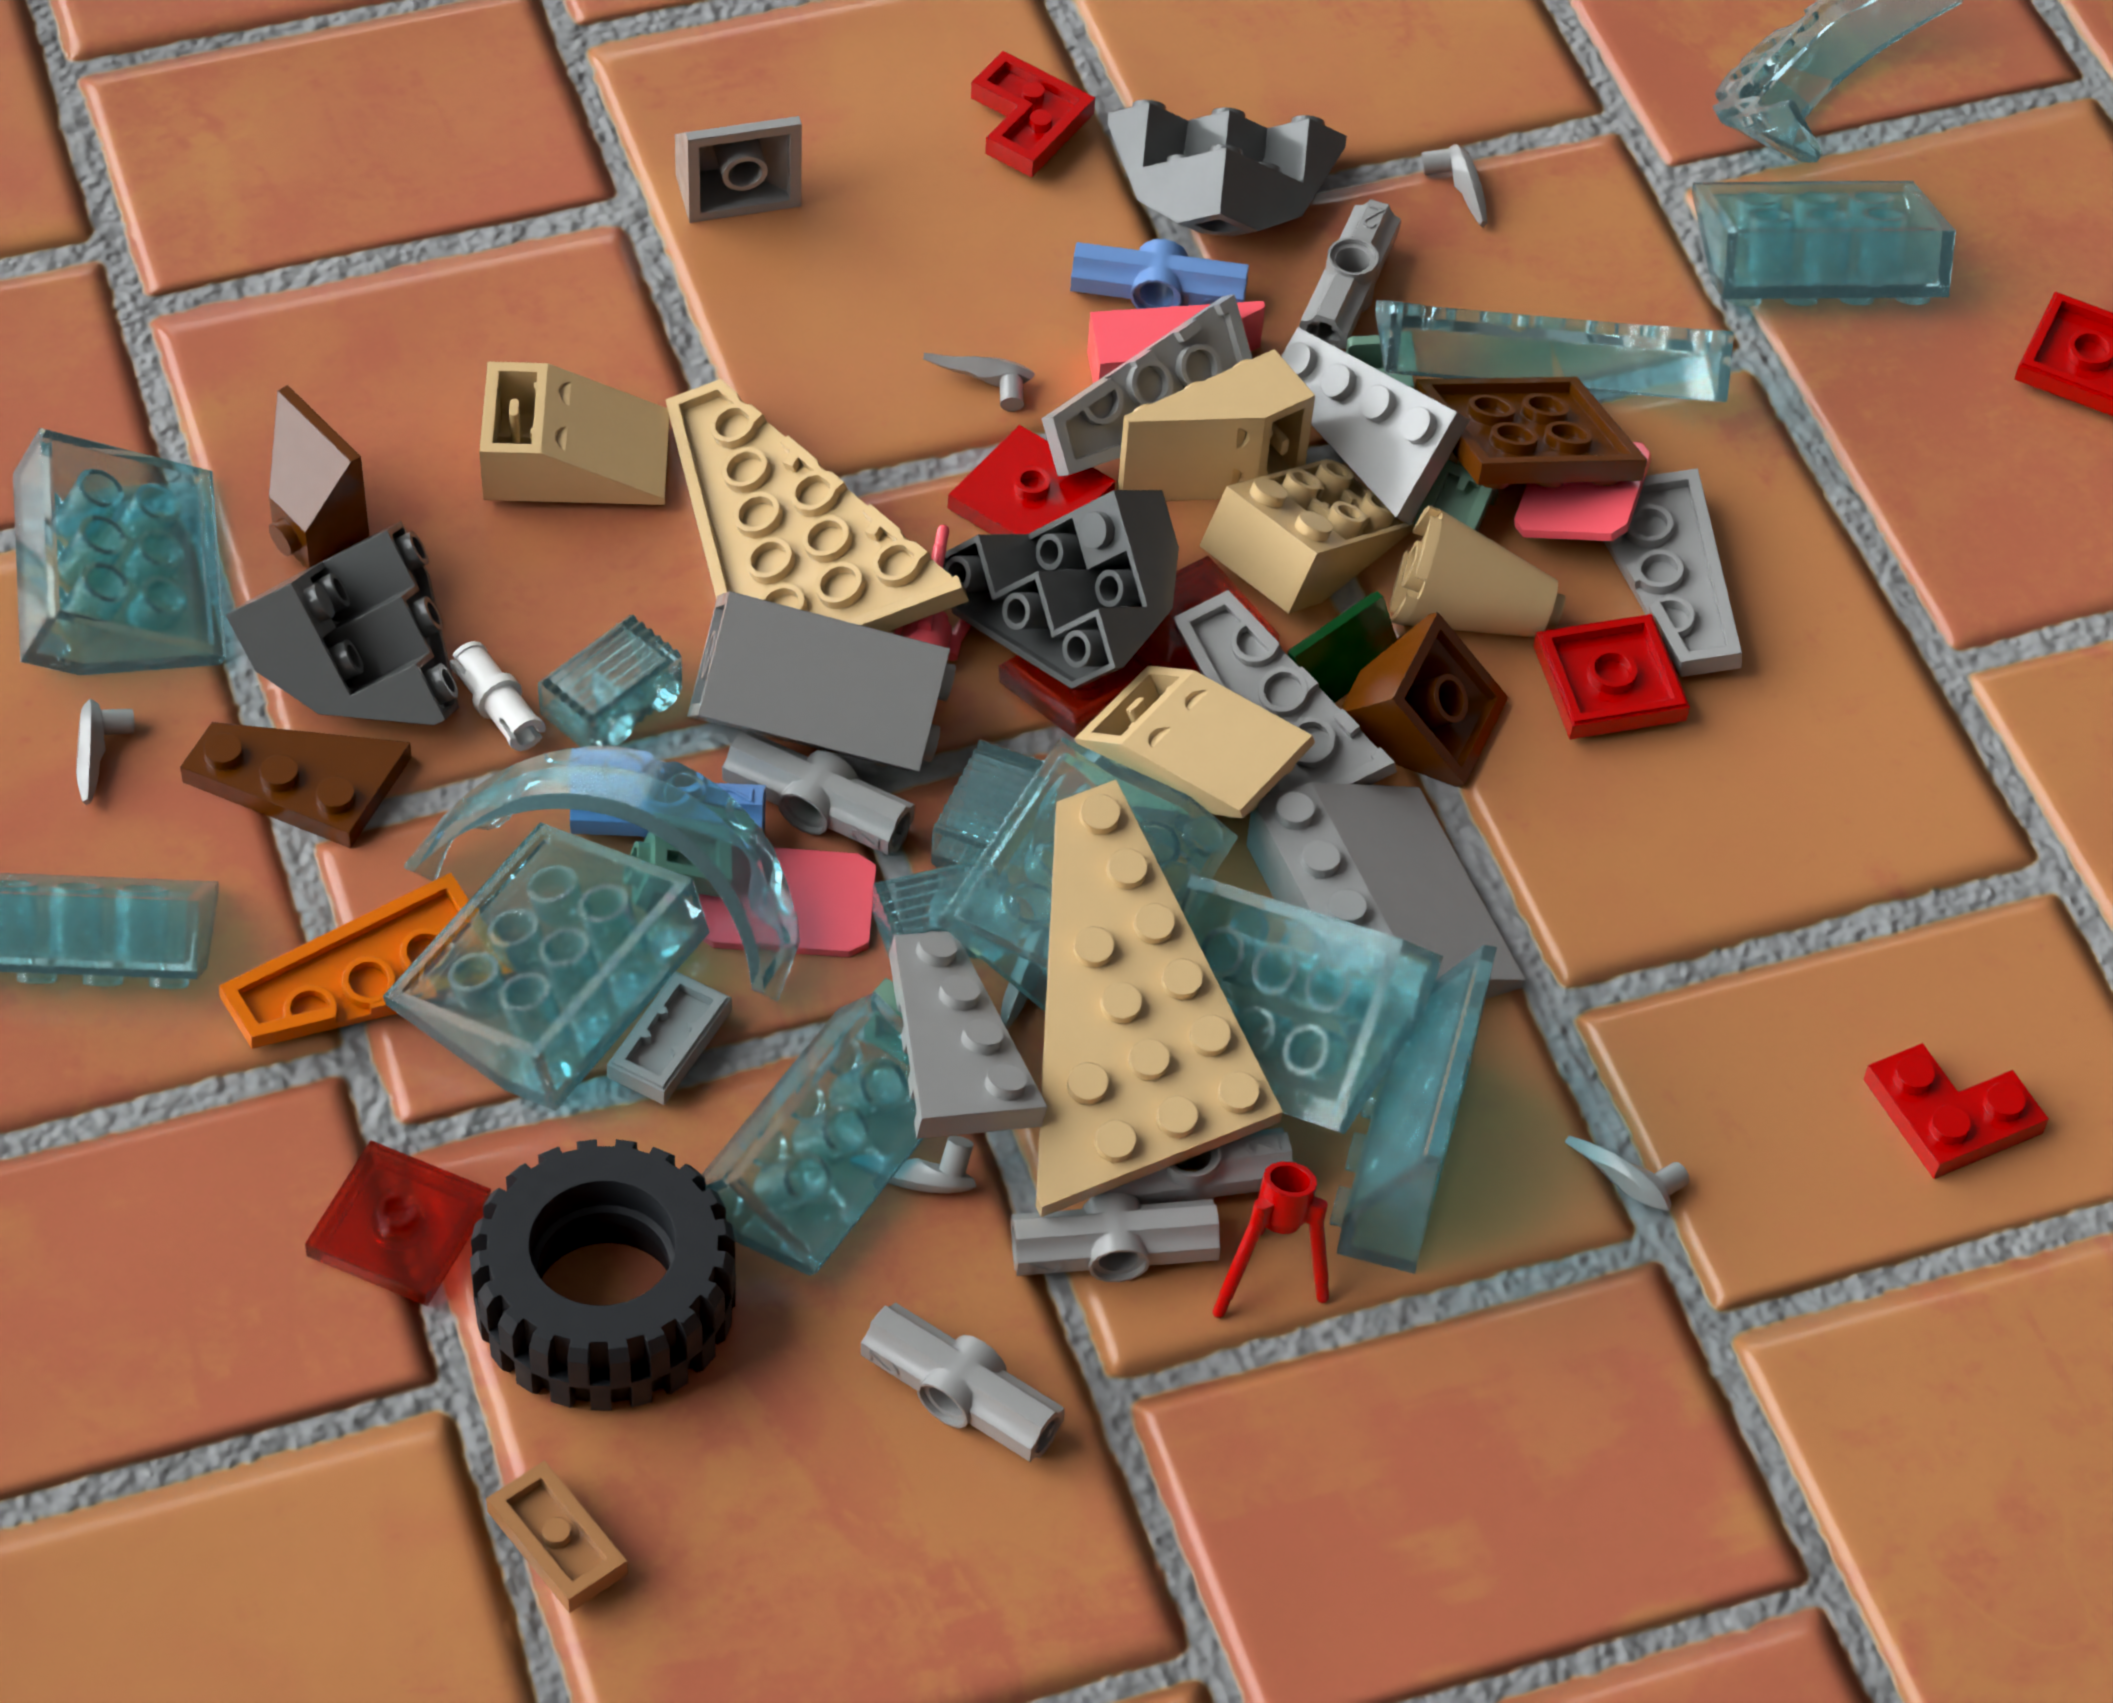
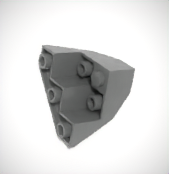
(1222, 168)
(1077, 589)
(356, 634)

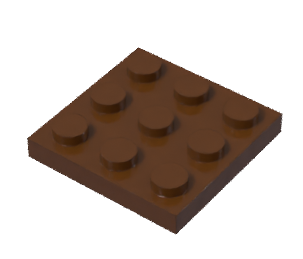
(1536, 432)

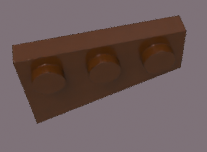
(298, 776)

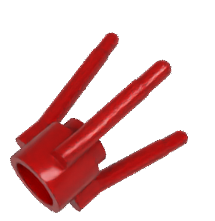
(1282, 1206)

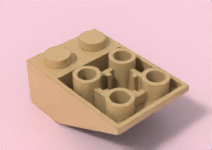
(1219, 431)
(569, 439)
(1301, 532)
(1197, 739)

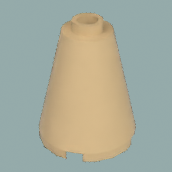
(1471, 582)

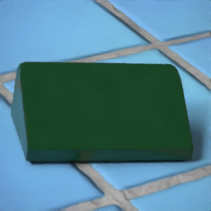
(1346, 645)

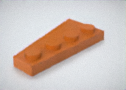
(343, 972)

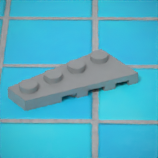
(1376, 423)
(1090, 425)
(1678, 574)
(1248, 660)
(957, 1046)

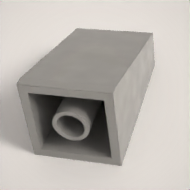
(821, 682)

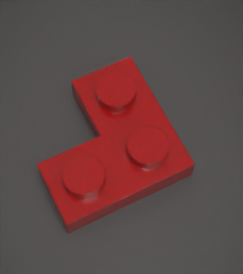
(1038, 110)
(1947, 1125)

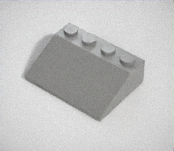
(1378, 864)

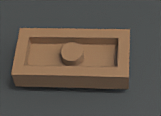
(557, 1536)

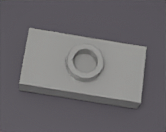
(669, 1037)

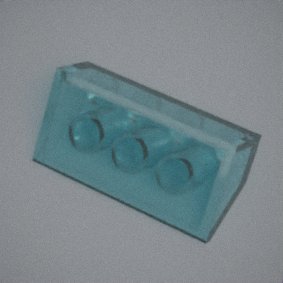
(106, 928)
(821, 1140)

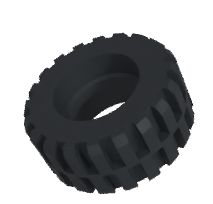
(604, 1349)

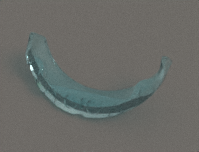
(1805, 60)
(1601, 354)
(664, 800)

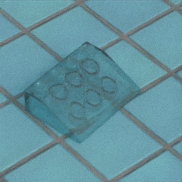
(1824, 241)
(115, 559)
(1007, 894)
(551, 962)
(1312, 995)
(1412, 1124)

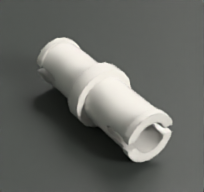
(497, 696)

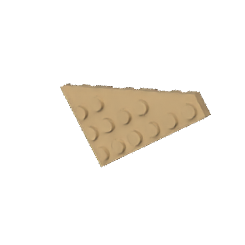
(790, 528)
(1136, 1027)

